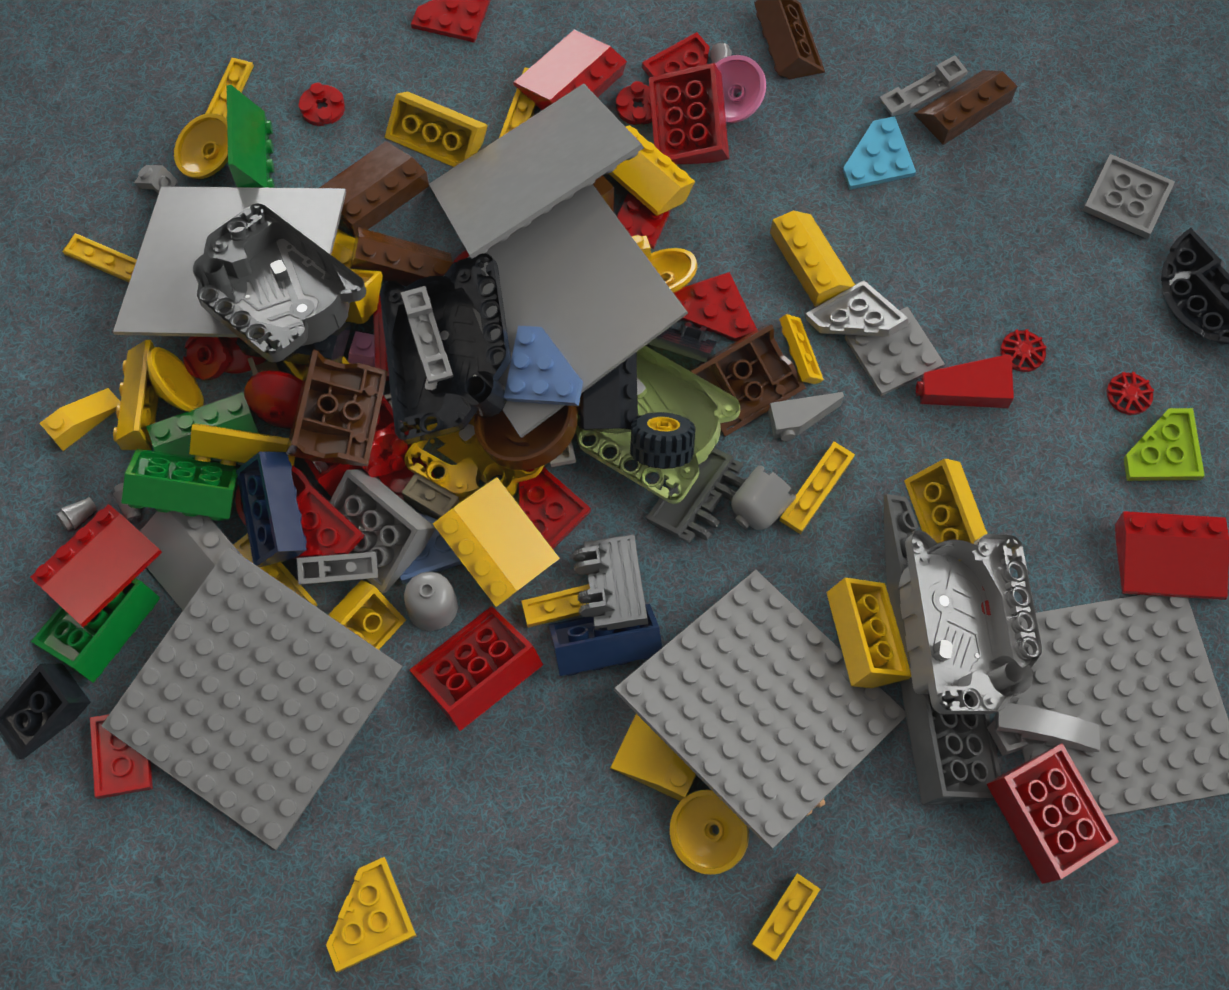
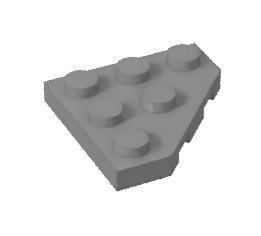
(857, 312)

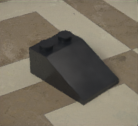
(41, 708)

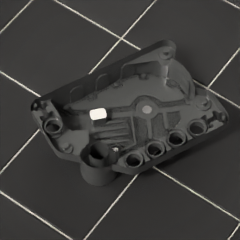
(254, 254)

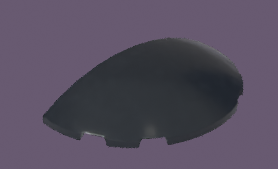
(1197, 287)

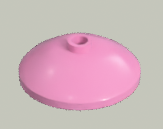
(742, 75)

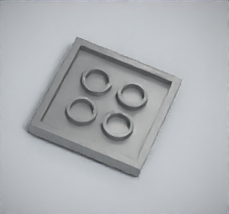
(1128, 196)
(896, 358)

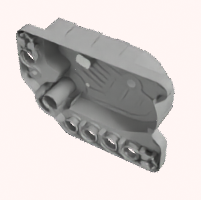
(944, 603)

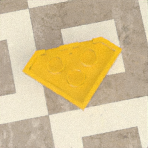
(370, 918)

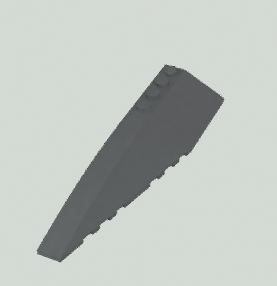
(950, 751)

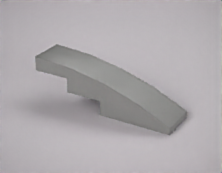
(1049, 727)

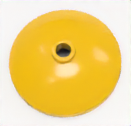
(202, 146)
(675, 266)
(172, 380)
(693, 834)

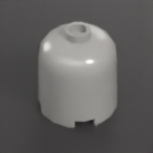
(761, 500)
(430, 601)

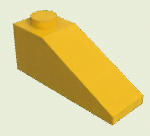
(79, 417)

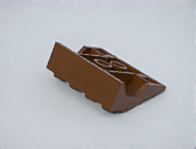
(378, 186)
(753, 374)
(336, 412)

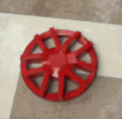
(1024, 349)
(1130, 393)

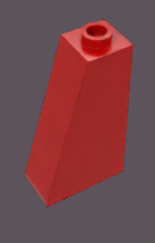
(969, 384)

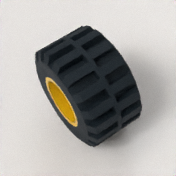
(662, 440)

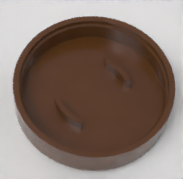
(534, 449)

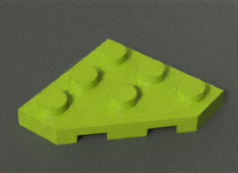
(1167, 450)

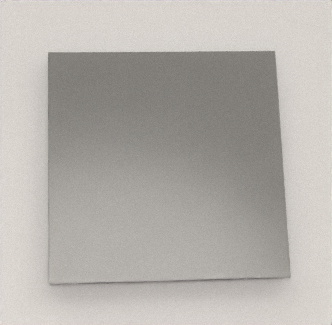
(533, 169)
(163, 285)
(585, 287)
(1149, 688)
(252, 697)
(760, 707)

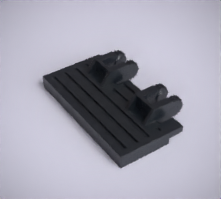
(688, 343)

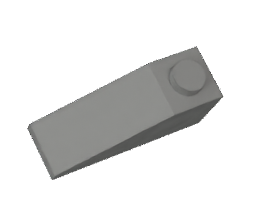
(797, 415)
(337, 568)

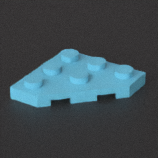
(879, 156)

